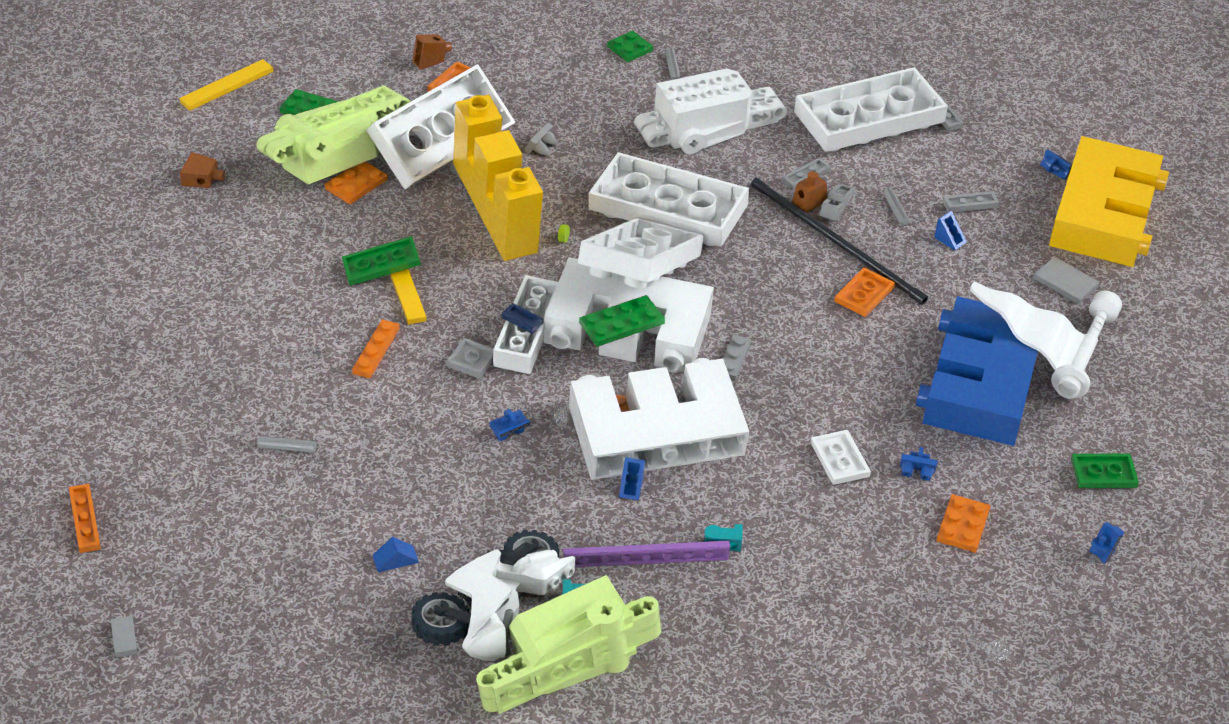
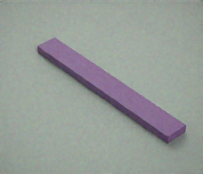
(649, 553)

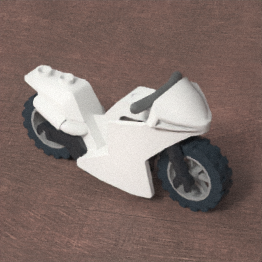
(491, 595)

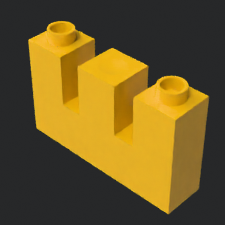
(492, 174)
(1108, 201)

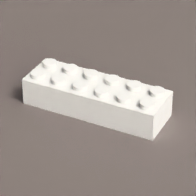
(516, 347)

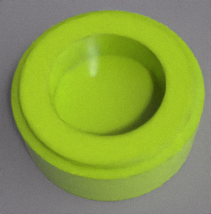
(563, 233)

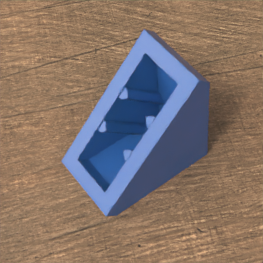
(949, 232)
(632, 478)
(394, 555)

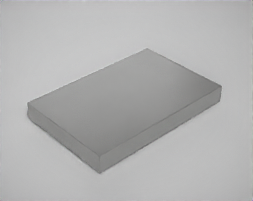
(1066, 280)

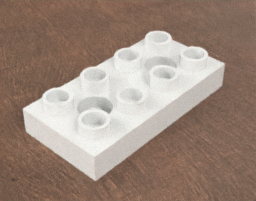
(870, 109)
(433, 121)
(669, 197)
(639, 251)

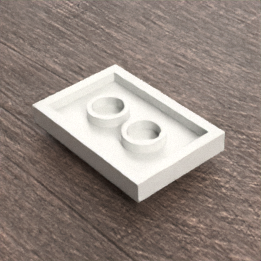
(840, 457)

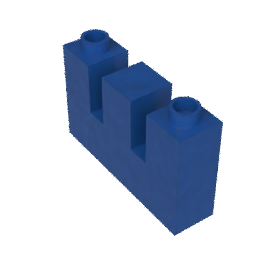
(979, 375)

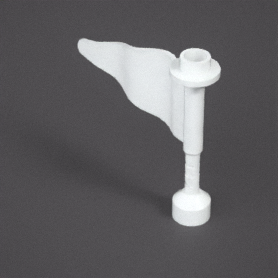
(1054, 334)

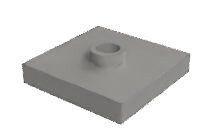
(471, 358)

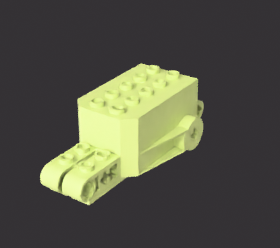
(330, 136)
(568, 643)

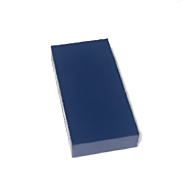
(522, 318)

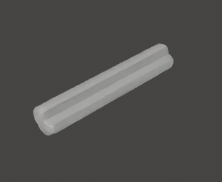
(672, 63)
(896, 206)
(286, 444)

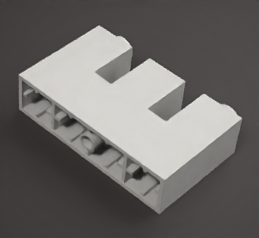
(682, 303)
(658, 425)

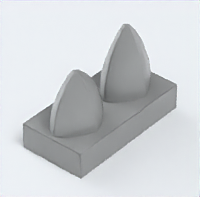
(537, 142)

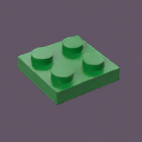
(630, 46)

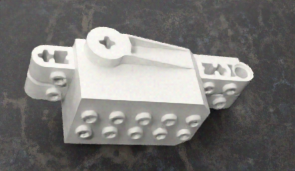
(707, 111)

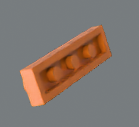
(376, 348)
(84, 518)

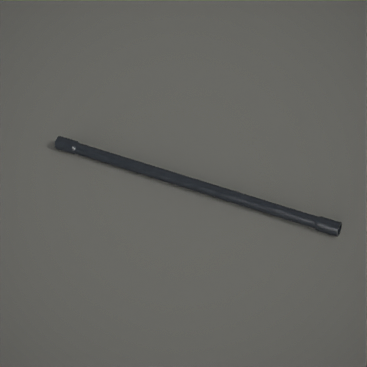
(913, 292)

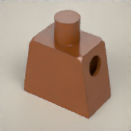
(429, 50)
(200, 171)
(810, 192)

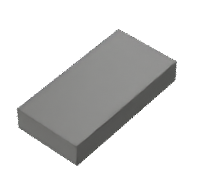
(124, 636)

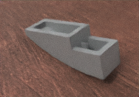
(836, 201)

